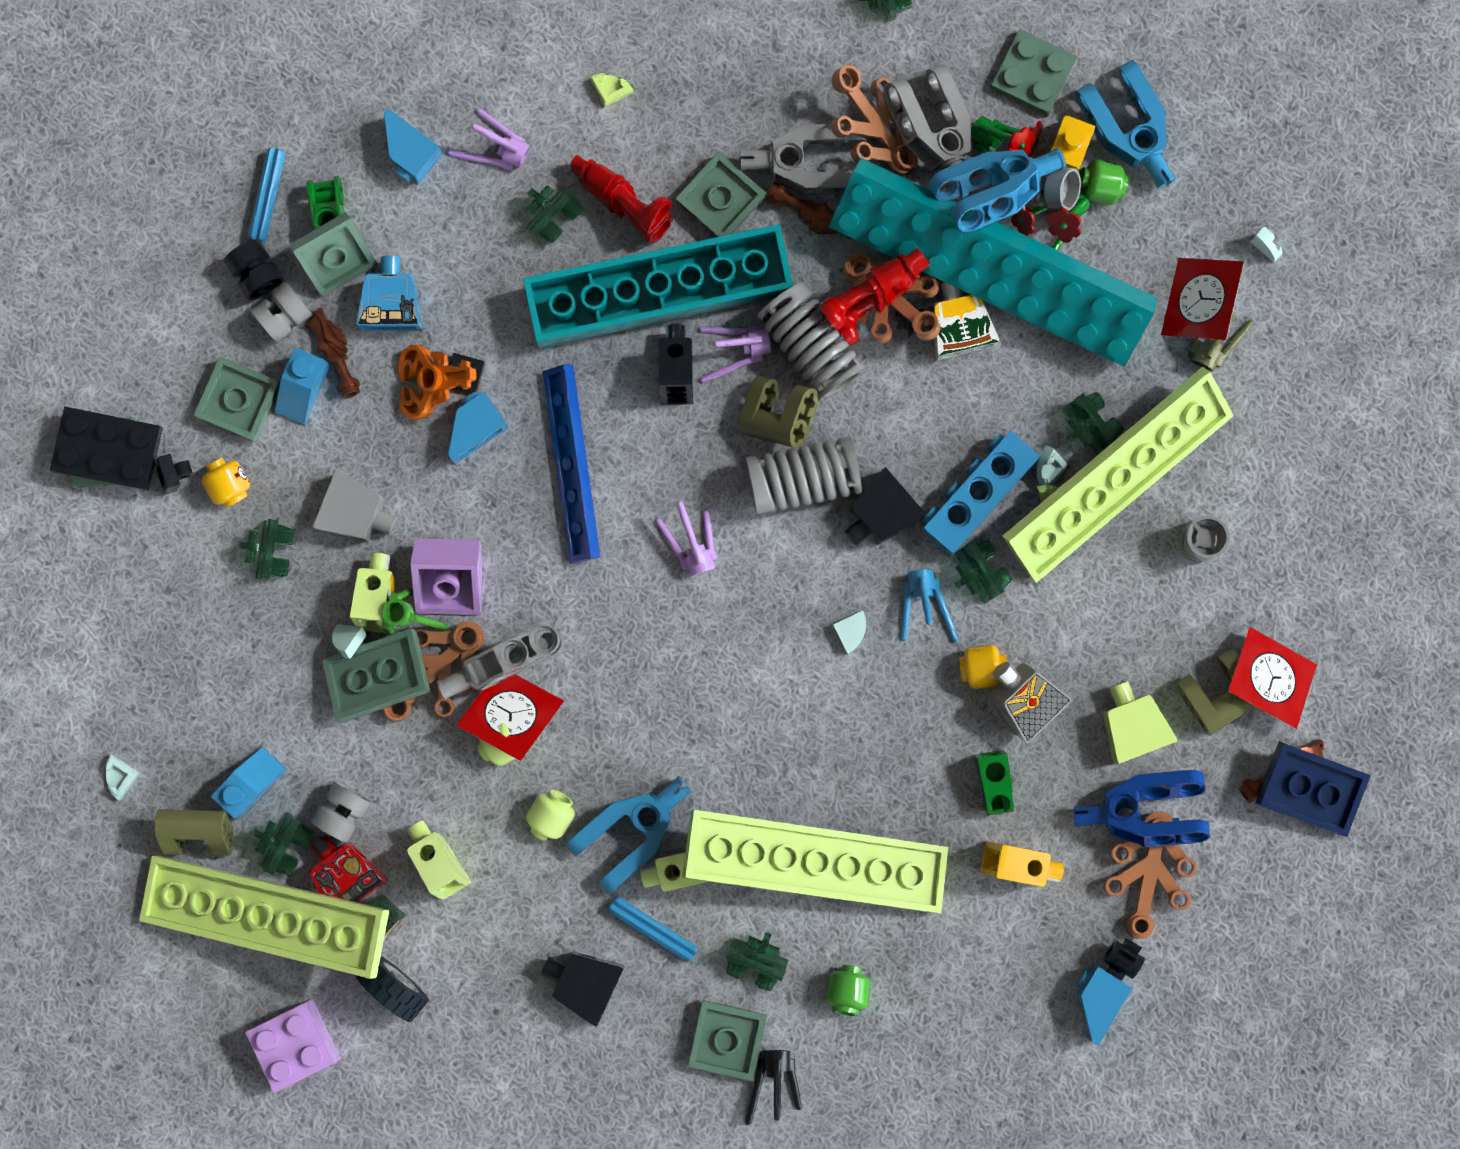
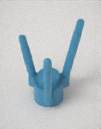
(922, 586)

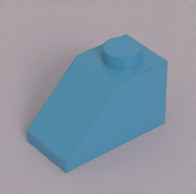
(409, 149)
(300, 385)
(474, 426)
(248, 783)
(1100, 1000)

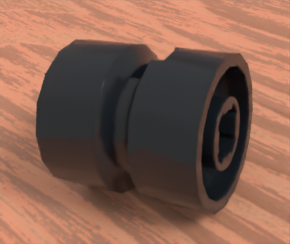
(251, 265)

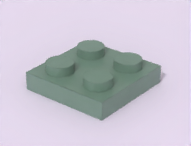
(1033, 72)
(721, 196)
(333, 254)
(237, 399)
(727, 1040)

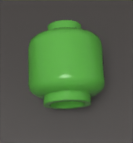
(1103, 182)
(848, 991)

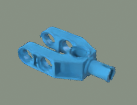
(1122, 144)
(1012, 171)
(654, 834)

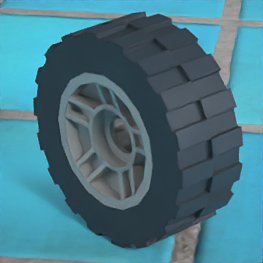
(395, 991)

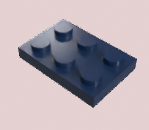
(1312, 789)

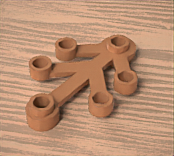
(876, 124)
(918, 319)
(440, 665)
(1151, 868)

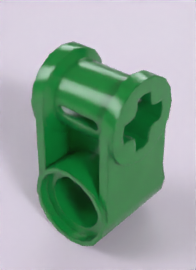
(325, 200)

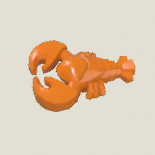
(433, 377)

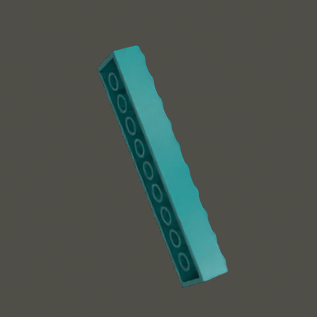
(995, 264)

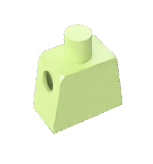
(1135, 725)
(442, 873)

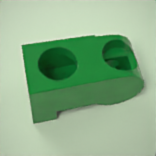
(995, 782)

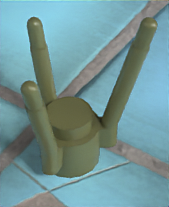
(1209, 353)

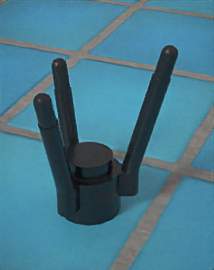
(776, 1064)

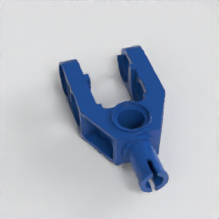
(1144, 788)

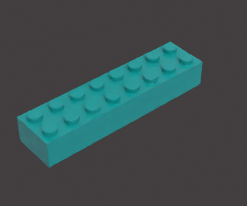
(658, 286)

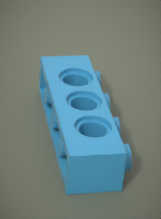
(1019, 460)

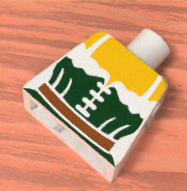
(963, 325)

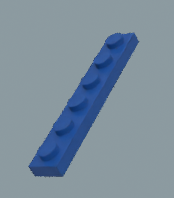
(571, 463)

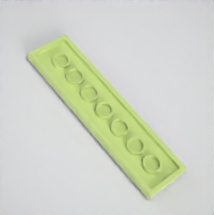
(1118, 475)
(815, 861)
(264, 916)

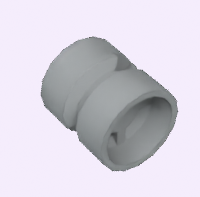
(1058, 189)
(281, 312)
(1204, 538)
(335, 822)

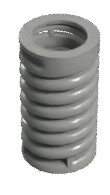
(803, 357)
(799, 470)

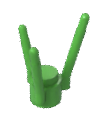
(400, 614)

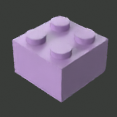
(293, 1046)

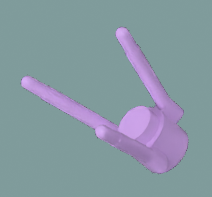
(512, 147)
(753, 342)
(698, 558)

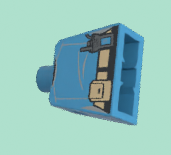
(389, 300)

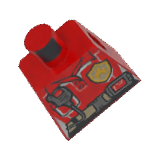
(344, 871)

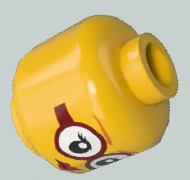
(225, 482)

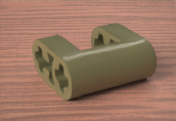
(785, 429)
(1220, 710)
(179, 825)

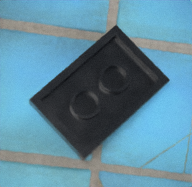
(106, 448)

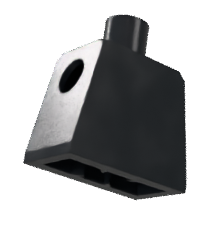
(676, 367)
(883, 510)
(584, 983)

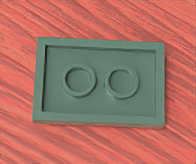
(376, 676)

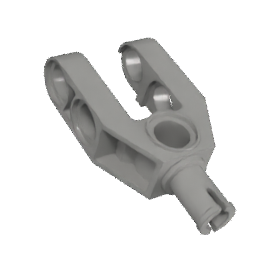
(918, 137)
(794, 176)
(495, 665)

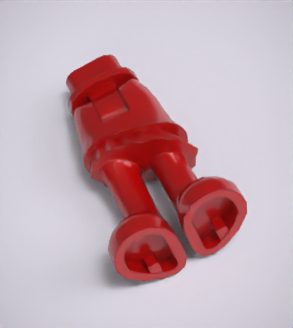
(618, 195)
(880, 289)

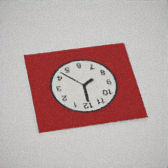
(1202, 298)
(1272, 677)
(518, 706)

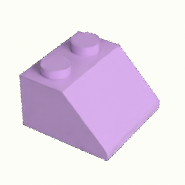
(447, 576)

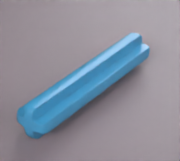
(266, 194)
(653, 929)

